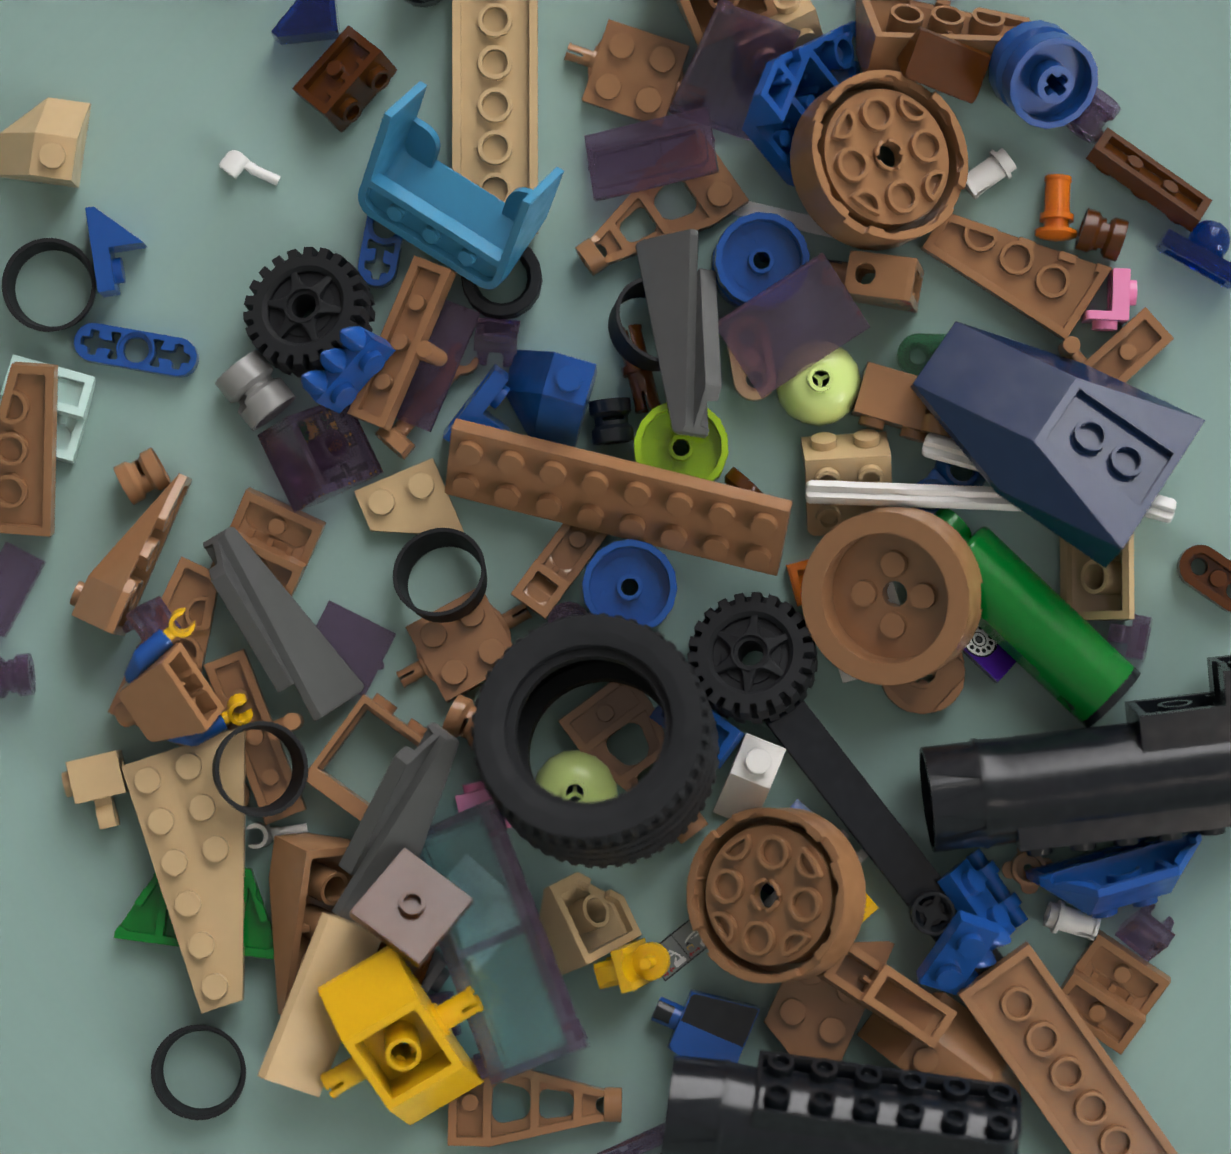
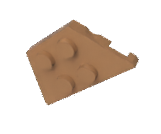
(814, 1016)

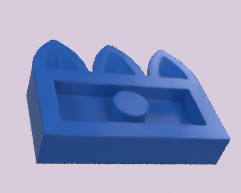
(347, 368)
(961, 950)

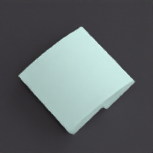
(73, 406)

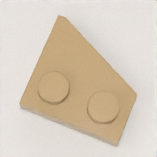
(408, 502)

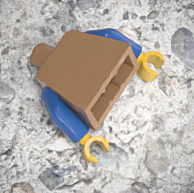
(170, 694)

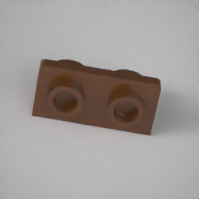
(345, 78)

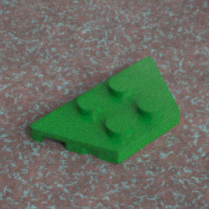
(151, 922)

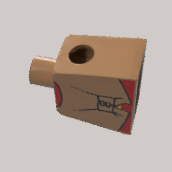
(895, 282)

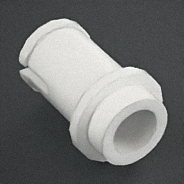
(989, 172)
(1070, 920)

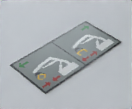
(682, 947)

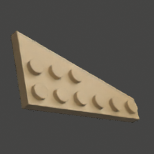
(199, 857)

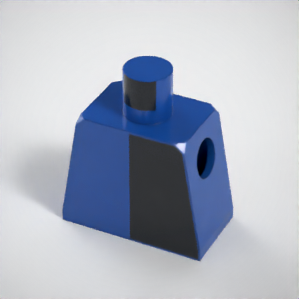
(707, 1025)

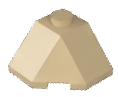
(46, 143)
(585, 921)

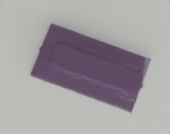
(651, 154)

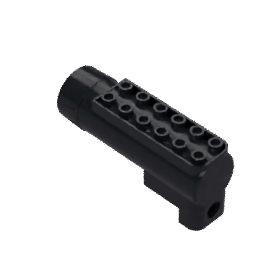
(1089, 784)
(833, 1109)

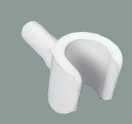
(235, 162)
(269, 832)

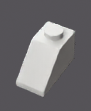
(749, 776)

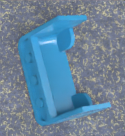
(442, 209)

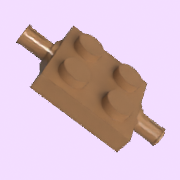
(632, 71)
(461, 651)

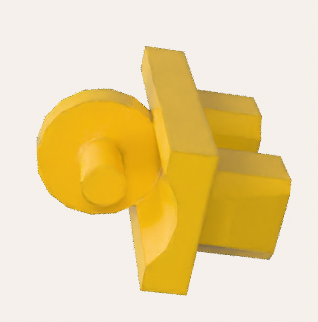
(633, 965)

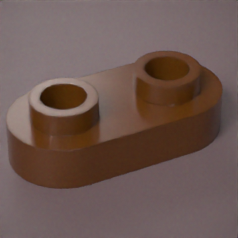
(1213, 581)

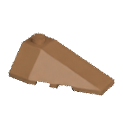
(888, 25)
(124, 572)
(302, 886)

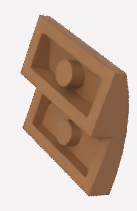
(278, 535)
(1113, 990)

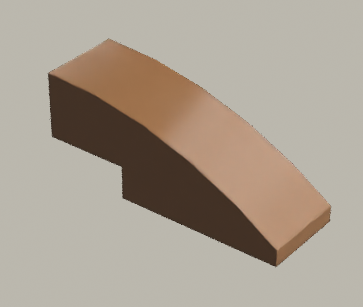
(890, 996)

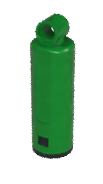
(1044, 630)

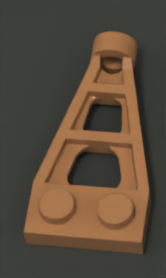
(715, 199)
(604, 715)
(474, 1125)

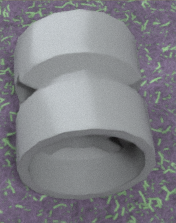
(255, 390)

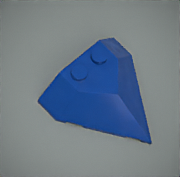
(791, 86)

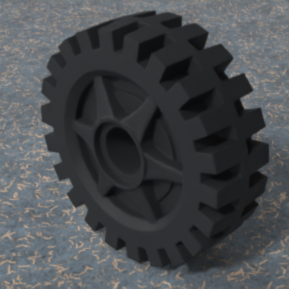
(289, 292)
(745, 627)

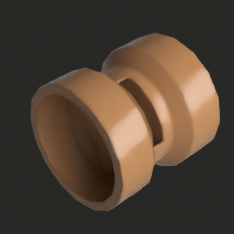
(142, 476)
(459, 717)

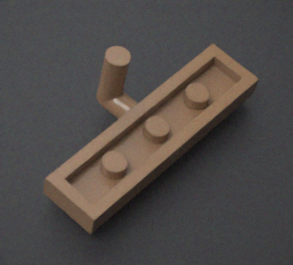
(408, 333)
(1126, 350)
(264, 754)

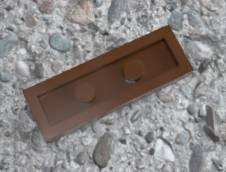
(1149, 180)

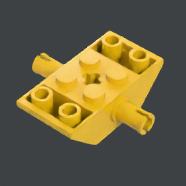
(376, 1011)

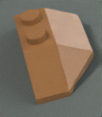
(960, 1052)

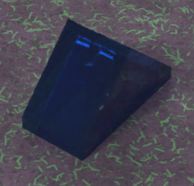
(308, 22)

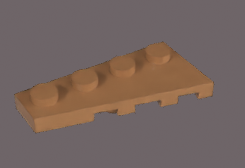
(1030, 278)
(189, 589)

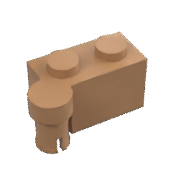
(888, 400)

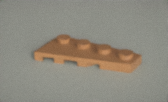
(28, 449)

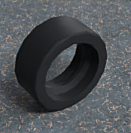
(516, 307)

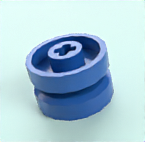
(1043, 74)
(759, 234)
(632, 561)

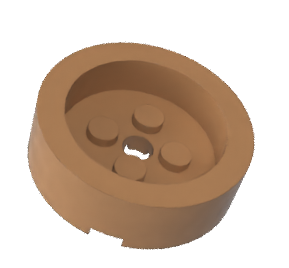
(853, 191)
(849, 603)
(816, 885)

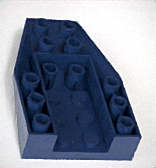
(1056, 435)

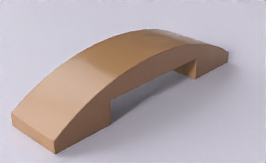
(557, 568)

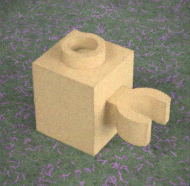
(97, 780)

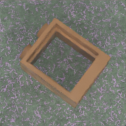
(334, 788)

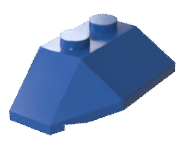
(1118, 874)

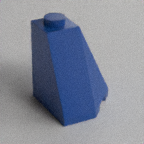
(550, 394)

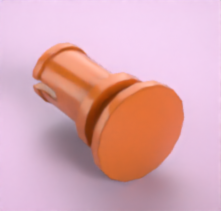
(1056, 210)

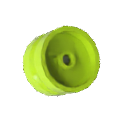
(656, 439)

